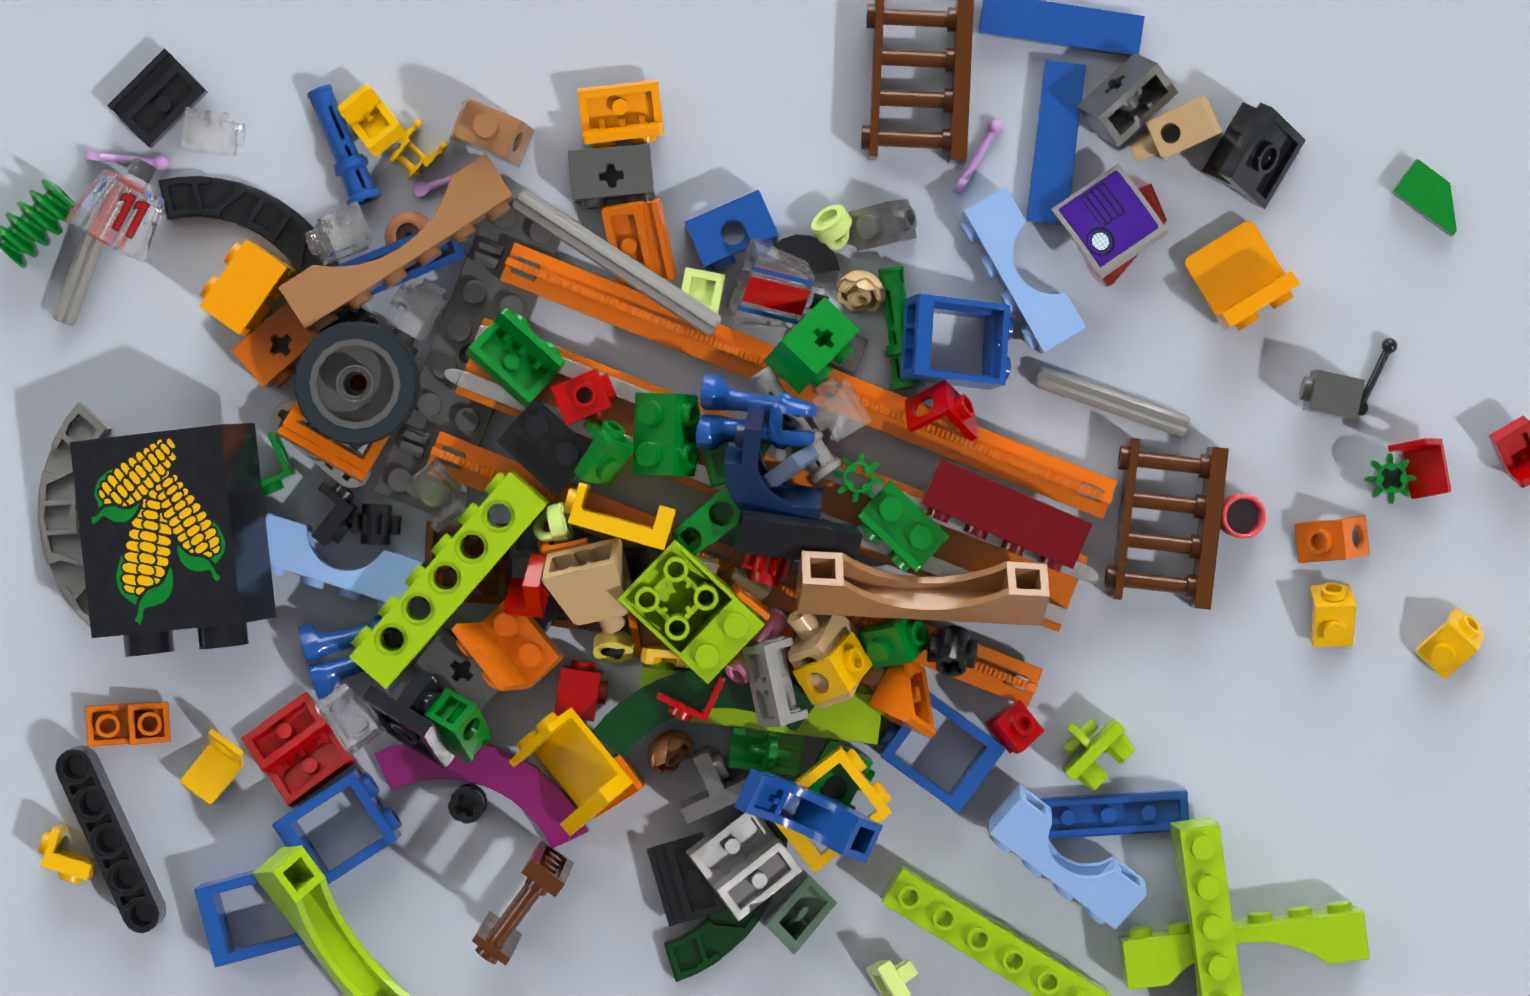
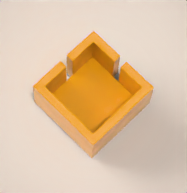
(243, 287)

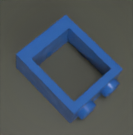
(918, 340)
(971, 777)
(366, 790)
(217, 926)

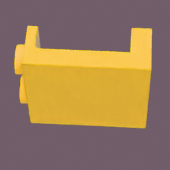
(651, 536)

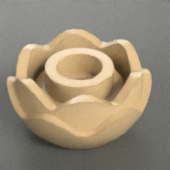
(860, 291)

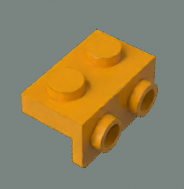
(621, 113)

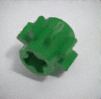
(867, 469)
(1401, 478)

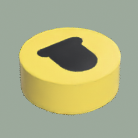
(613, 647)

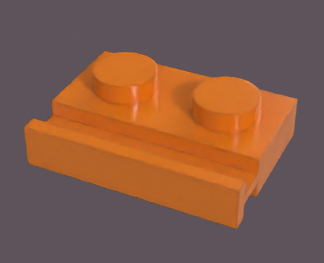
(642, 234)

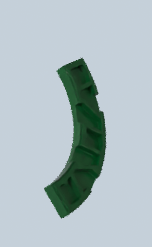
(643, 712)
(714, 935)

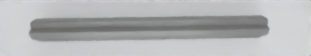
(616, 262)

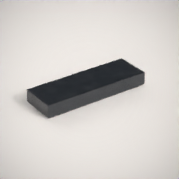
(788, 535)

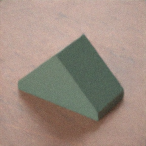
(799, 913)

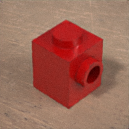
(584, 396)
(581, 689)

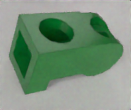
(708, 523)
(459, 724)

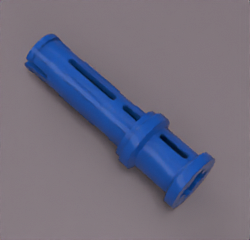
(349, 163)

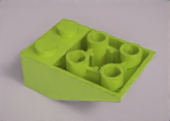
(692, 611)

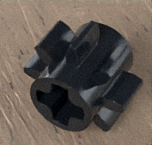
(376, 524)
(952, 650)

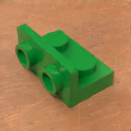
(901, 527)

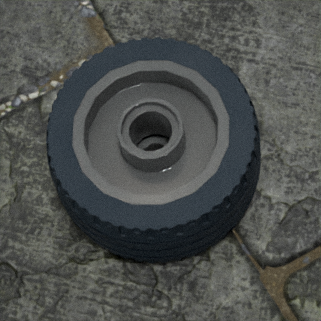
(326, 390)

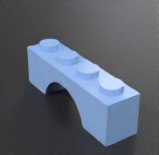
(1046, 316)
(295, 551)
(1104, 888)

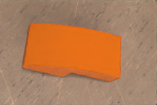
(127, 723)

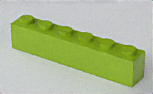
(843, 721)

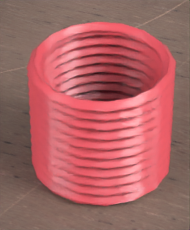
(1259, 524)

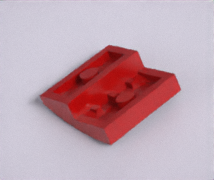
(297, 750)

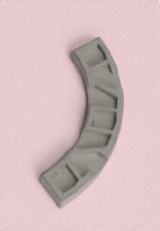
(58, 508)

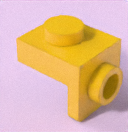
(371, 120)
(1332, 615)
(1451, 643)
(69, 865)

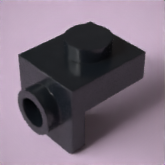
(336, 523)

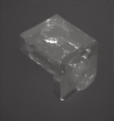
(349, 718)

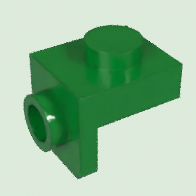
(605, 454)
(894, 641)

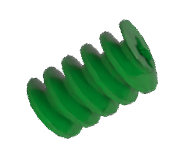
(35, 223)

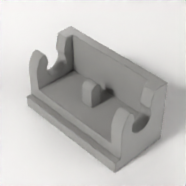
(772, 682)

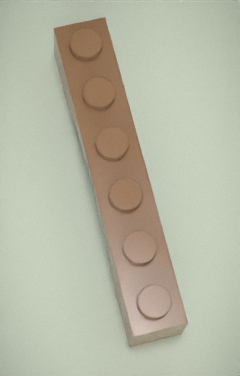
(469, 198)
(1000, 594)

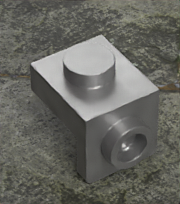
(883, 224)

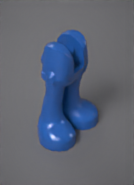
(720, 396)
(319, 644)

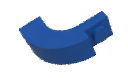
(809, 814)

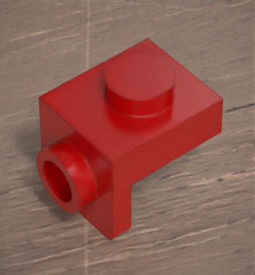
(1513, 449)
(528, 595)
(1015, 727)

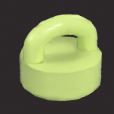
(832, 226)
(560, 529)

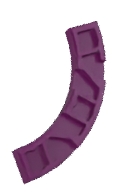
(490, 768)

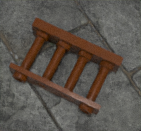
(952, 101)
(1200, 547)
(545, 873)

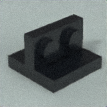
(1254, 153)
(406, 719)

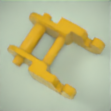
(425, 159)

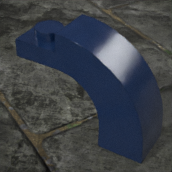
(747, 481)

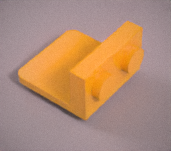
(1240, 276)

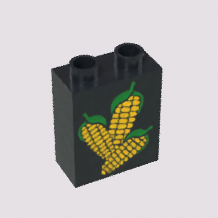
(173, 536)

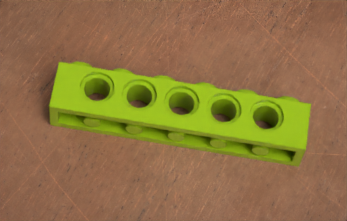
(387, 663)
(984, 938)

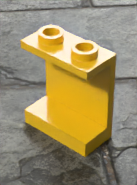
(576, 763)

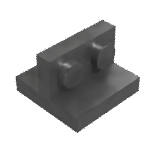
(718, 792)

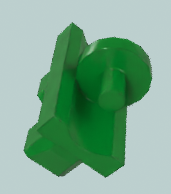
(765, 751)

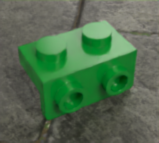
(516, 357)
(665, 434)

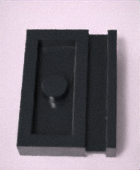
(157, 98)
(544, 446)
(680, 884)

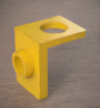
(841, 668)
(214, 769)

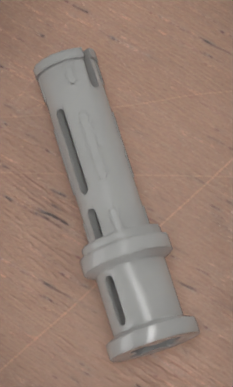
(765, 383)

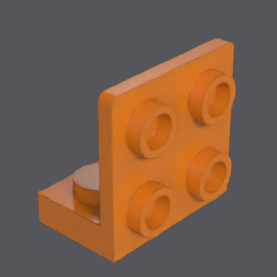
(508, 649)

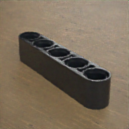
(110, 859)

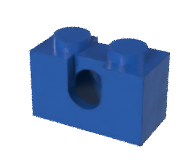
(706, 230)

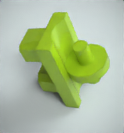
(1108, 738)

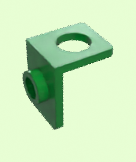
(275, 482)

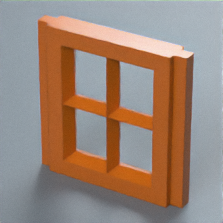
(327, 449)

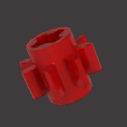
(766, 569)

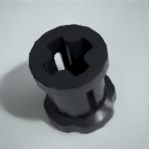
(470, 791)

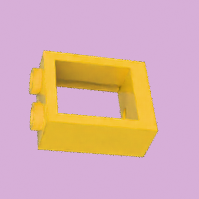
(874, 792)

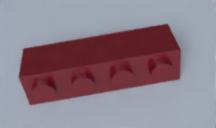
(1005, 514)

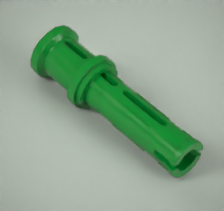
(895, 295)

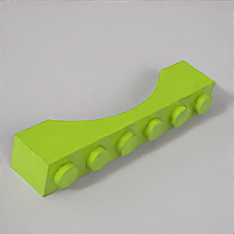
(308, 905)
(1208, 906)
(1330, 934)

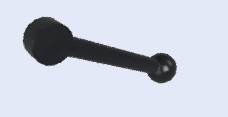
(1389, 346)

